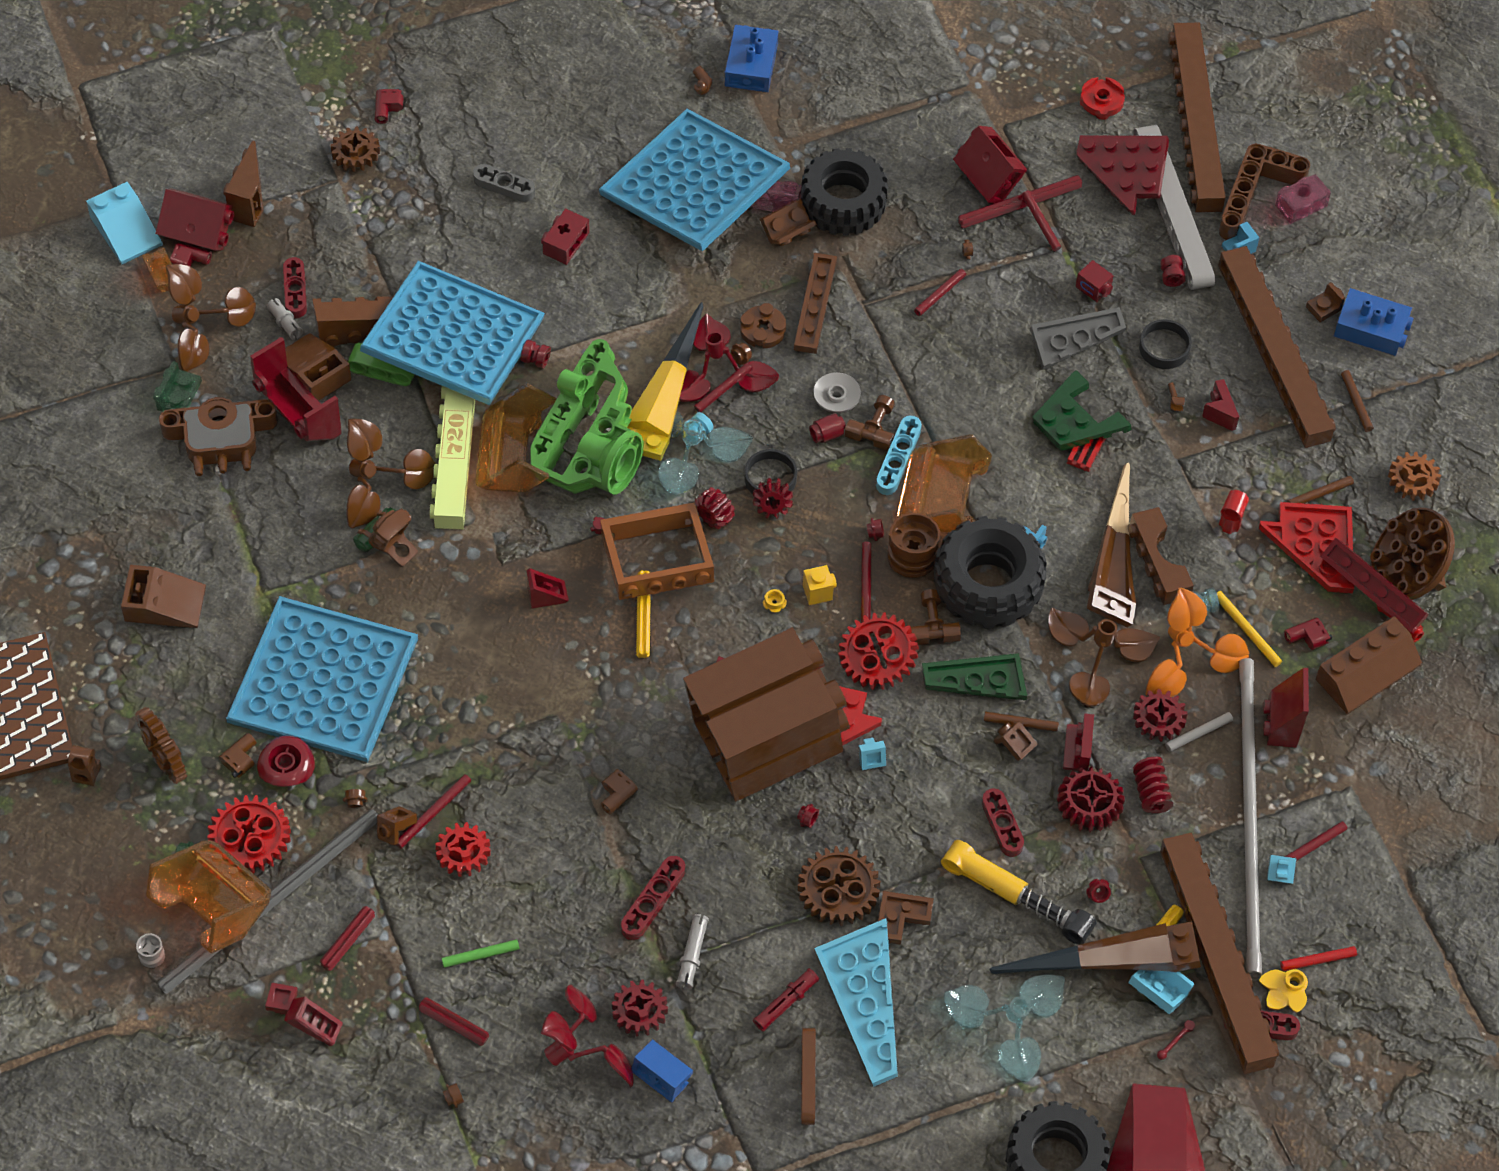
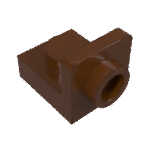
(1326, 303)
(1016, 739)
(393, 821)

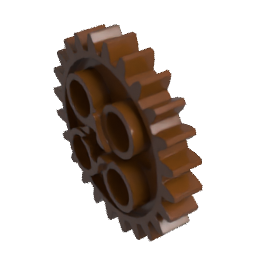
(161, 745)
(838, 886)

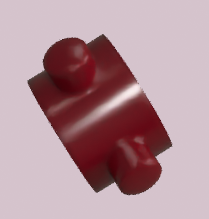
(596, 525)

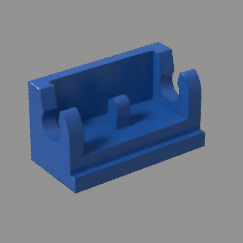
(661, 1070)

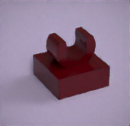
(280, 998)

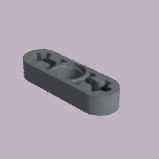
(497, 175)

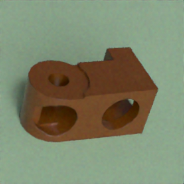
(83, 762)

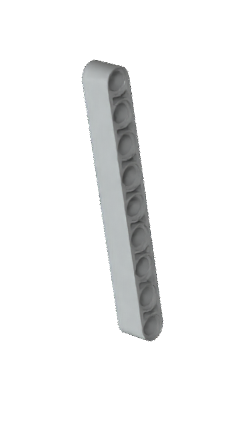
(1181, 224)

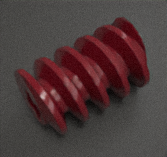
(1152, 785)

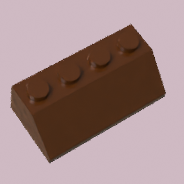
(1369, 665)

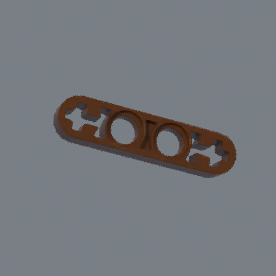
(808, 1076)

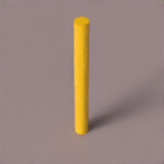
(1248, 629)

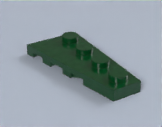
(982, 676)

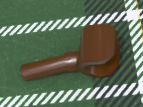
(1176, 402)

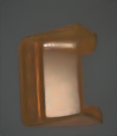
(941, 479)

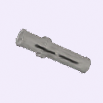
(689, 962)

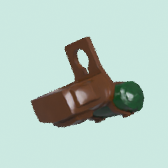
(384, 532)

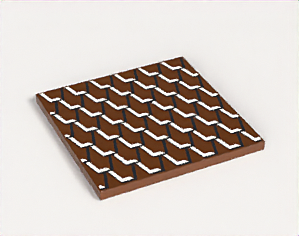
(31, 709)

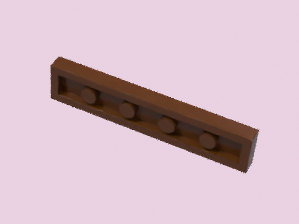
(815, 303)

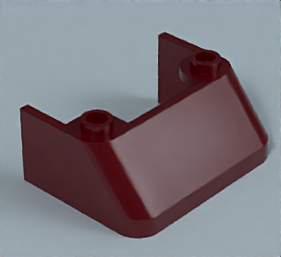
(291, 398)

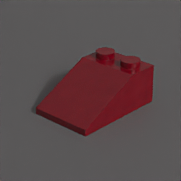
(1287, 710)

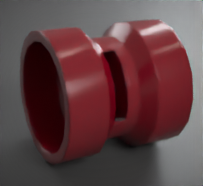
(1172, 268)
(535, 353)

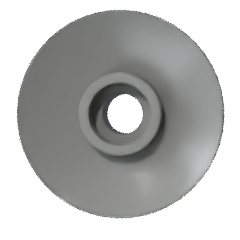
(837, 385)

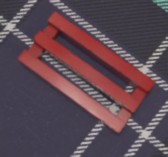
(1078, 463)

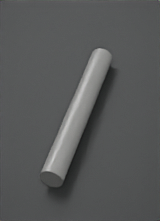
(1199, 731)

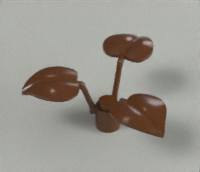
(183, 286)
(362, 441)
(1133, 645)

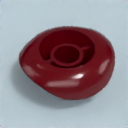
(286, 762)

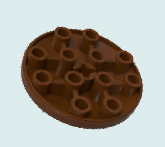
(1415, 551)

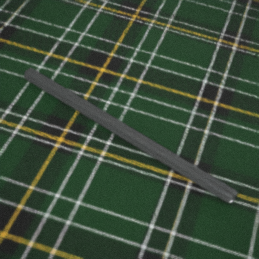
(278, 893)

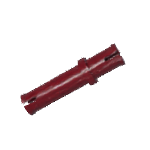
(794, 992)

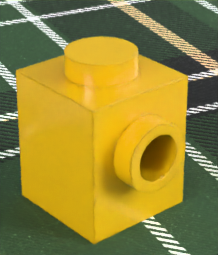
(818, 584)

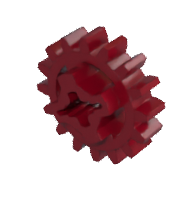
(1150, 719)
(647, 999)

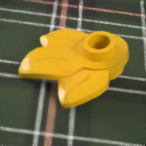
(1284, 993)

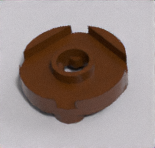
(763, 315)

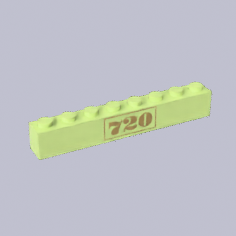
(454, 460)

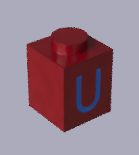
(1094, 281)

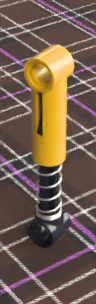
(964, 861)

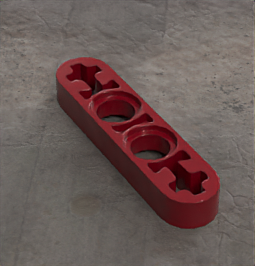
(650, 896)

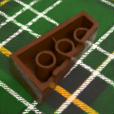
(347, 320)

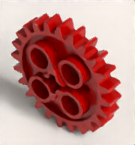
(856, 658)
(269, 841)

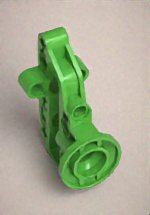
(609, 456)

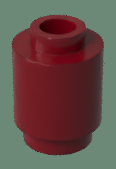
(827, 428)

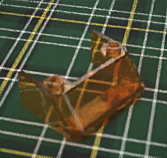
(505, 440)

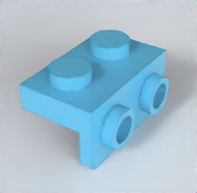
(1162, 987)

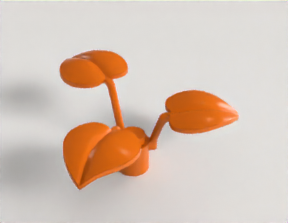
(1184, 613)

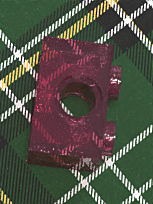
(1302, 198)

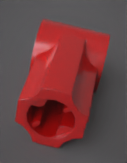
(1233, 511)

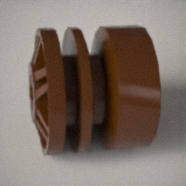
(913, 545)

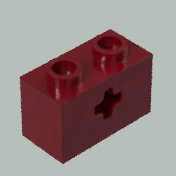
(565, 236)

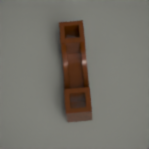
(1149, 530)

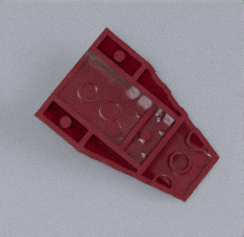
(1156, 1132)

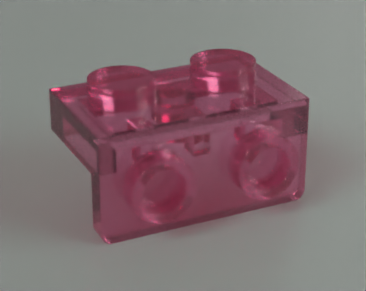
(778, 196)

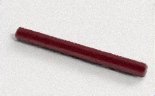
(1017, 202)

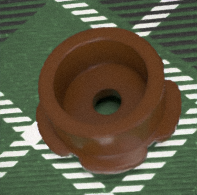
(741, 353)
(355, 798)
(453, 1095)

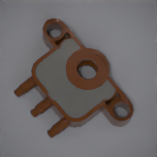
(220, 440)

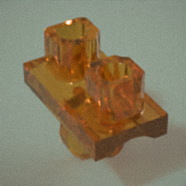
(156, 265)

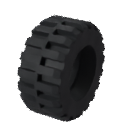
(844, 168)
(1062, 1123)

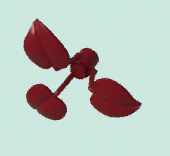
(712, 338)
(565, 1042)

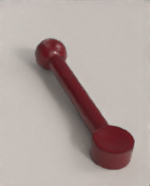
(1188, 1027)

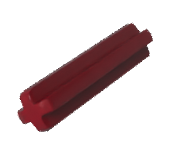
(347, 938)
(453, 1021)

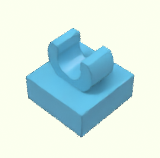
(872, 754)
(1281, 869)

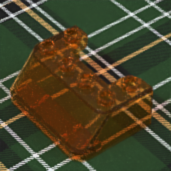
(214, 888)

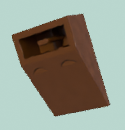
(245, 189)
(317, 365)
(161, 598)

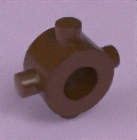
(967, 249)

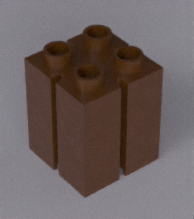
(767, 712)

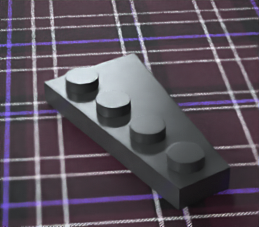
(1071, 335)

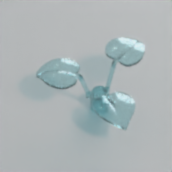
(727, 445)
(1040, 993)

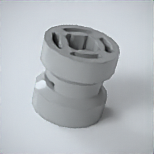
(147, 945)

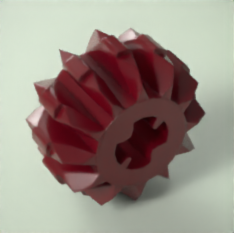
(765, 502)
(714, 508)

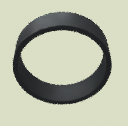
(1166, 325)
(770, 454)

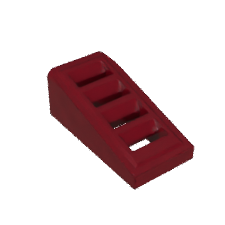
(299, 1013)

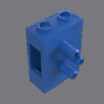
(751, 58)
(1374, 322)

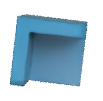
(1245, 237)

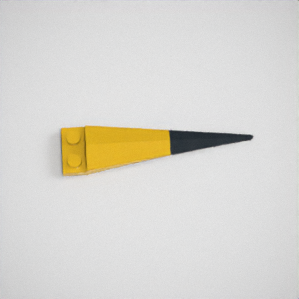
(657, 406)

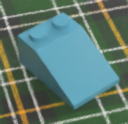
(123, 222)

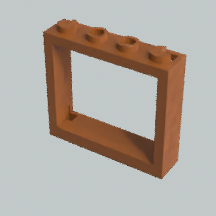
(649, 523)

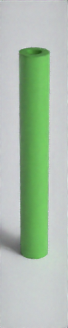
(480, 953)

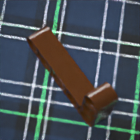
(1258, 162)

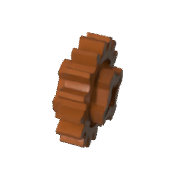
(1414, 476)

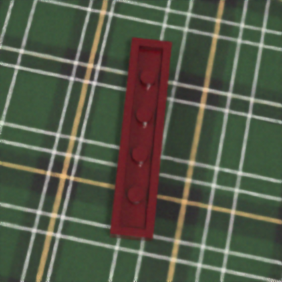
(1374, 585)

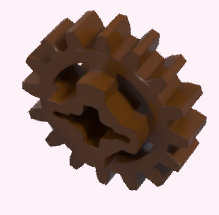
(355, 149)

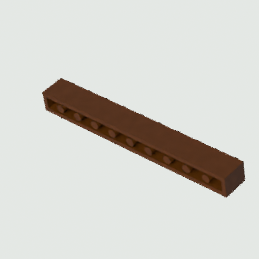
(1197, 117)
(1276, 347)
(1219, 954)

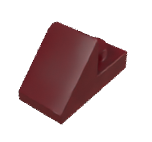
(1222, 408)

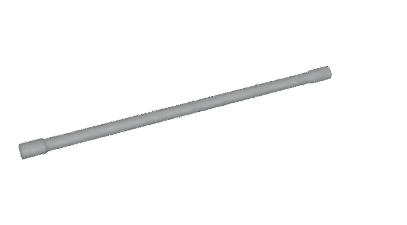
(1253, 954)

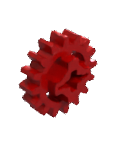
(462, 860)

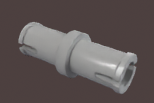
(284, 319)

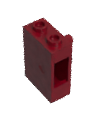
(989, 164)
(195, 219)

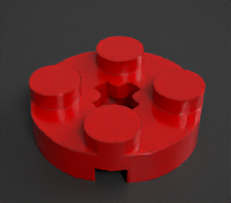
(1102, 107)

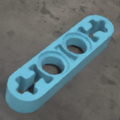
(899, 455)

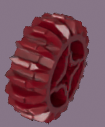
(1103, 794)

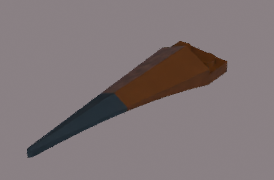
(1151, 948)

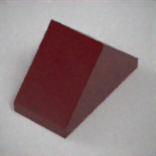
(545, 589)

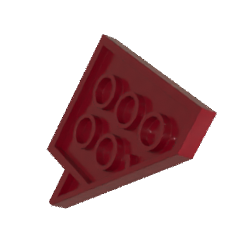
(1126, 165)

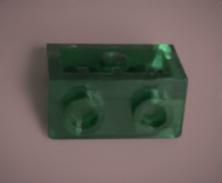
(176, 389)

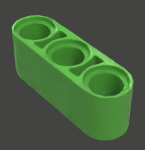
(375, 368)

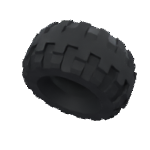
(994, 544)

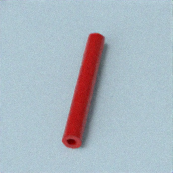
(1318, 958)

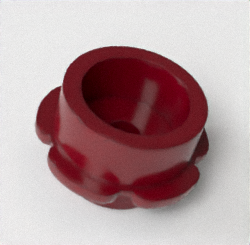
(875, 529)
(808, 815)
(1104, 893)

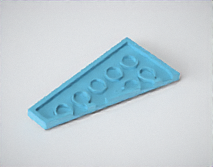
(861, 983)

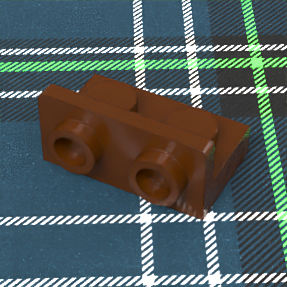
(787, 223)

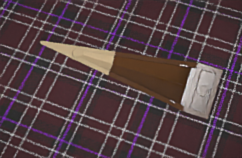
(1112, 579)

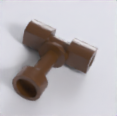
(872, 429)
(934, 627)

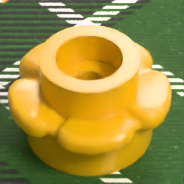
(774, 595)

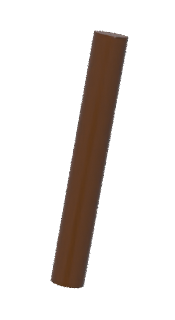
(1357, 401)
(1322, 491)
(1026, 722)

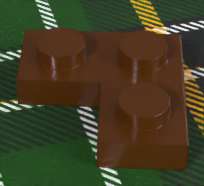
(904, 908)

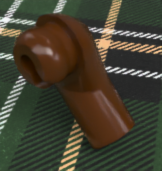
(704, 83)

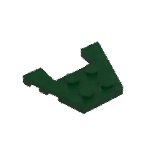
(1068, 423)

